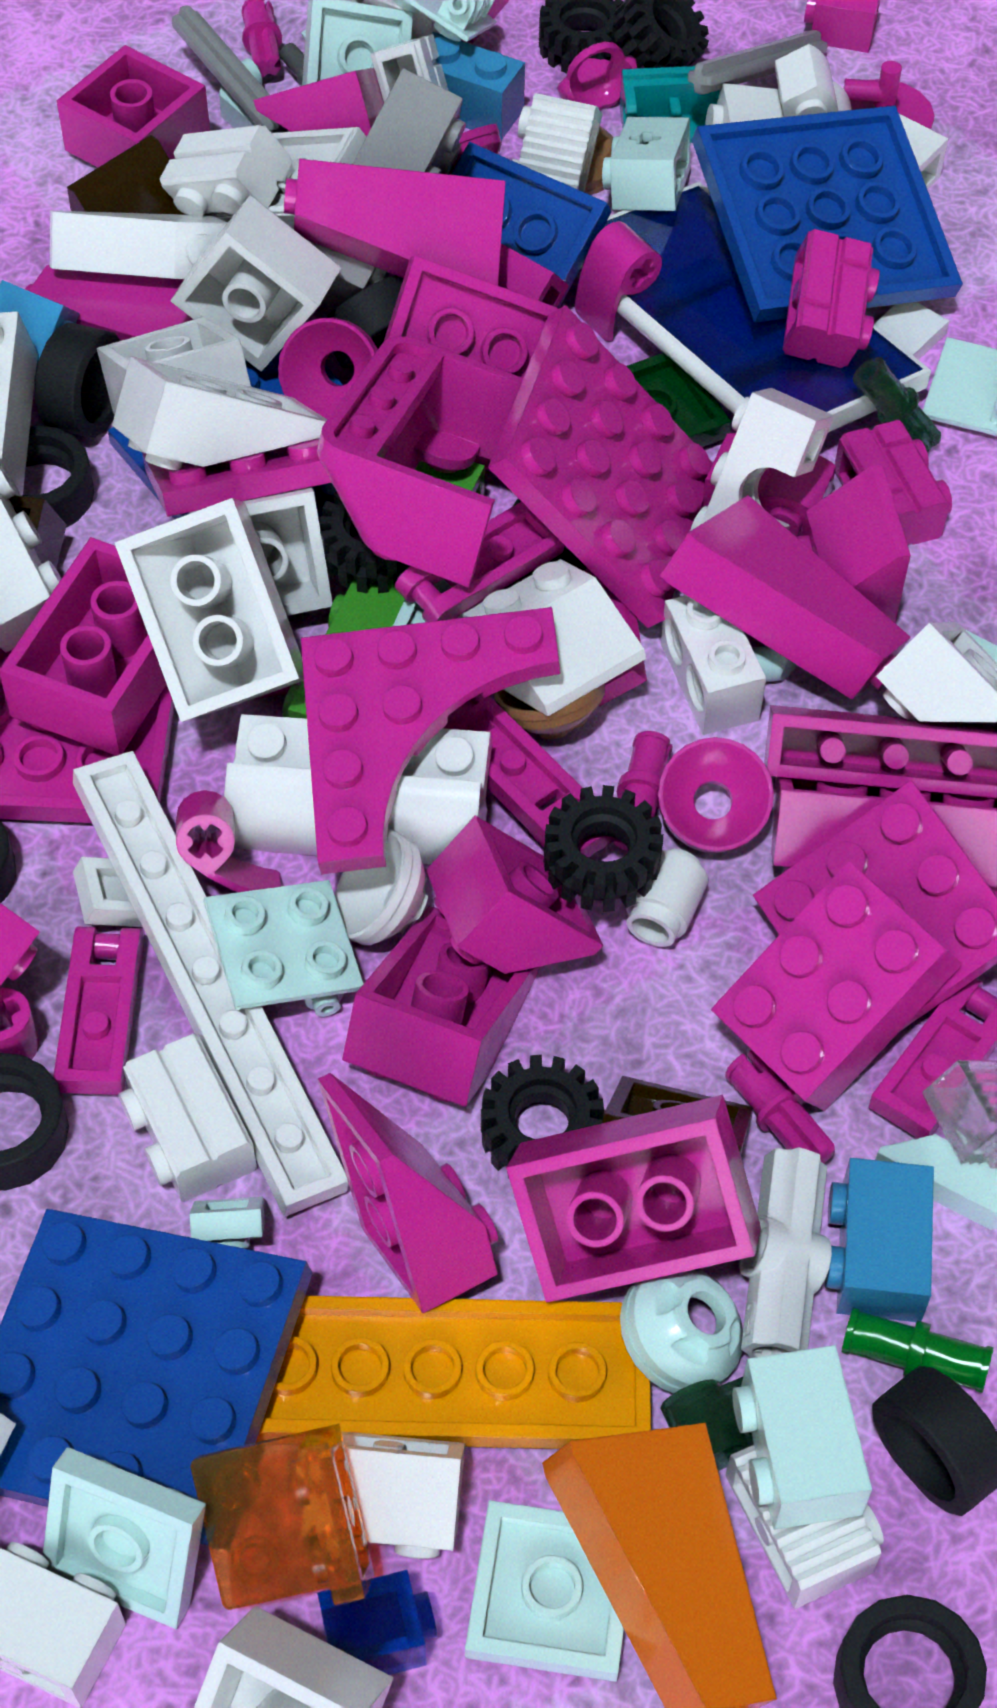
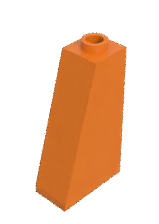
(667, 1560)

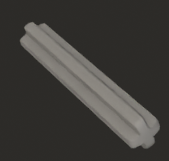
(749, 63)
(223, 64)

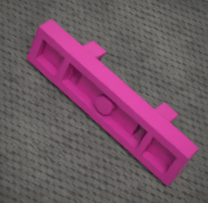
(521, 770)

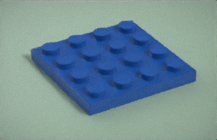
(827, 174)
(139, 1350)

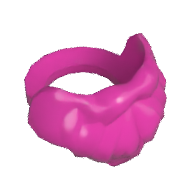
(596, 80)

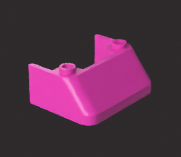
(409, 409)

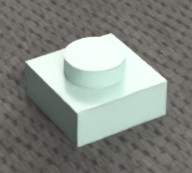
(228, 1220)

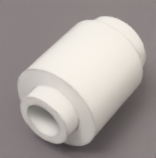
(670, 902)

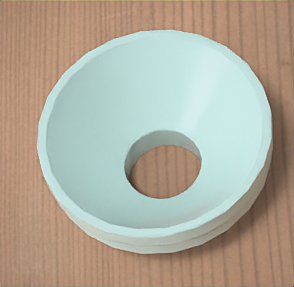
(667, 1342)

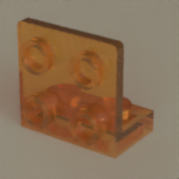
(284, 1519)

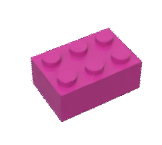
(86, 657)
(835, 987)
(634, 1199)

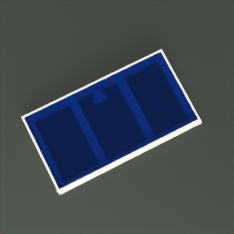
(707, 329)

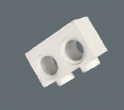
(712, 665)

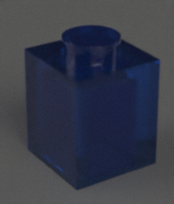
(383, 1628)

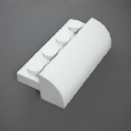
(274, 796)

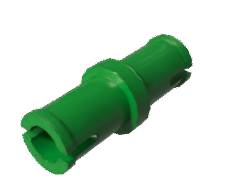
(915, 1347)

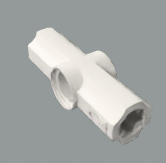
(789, 1254)

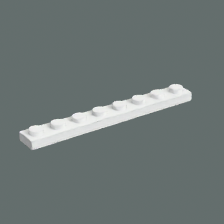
(239, 1042)

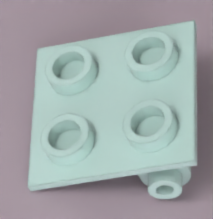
(454, 17)
(965, 387)
(284, 946)

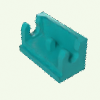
(663, 94)

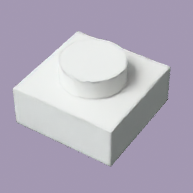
(102, 894)

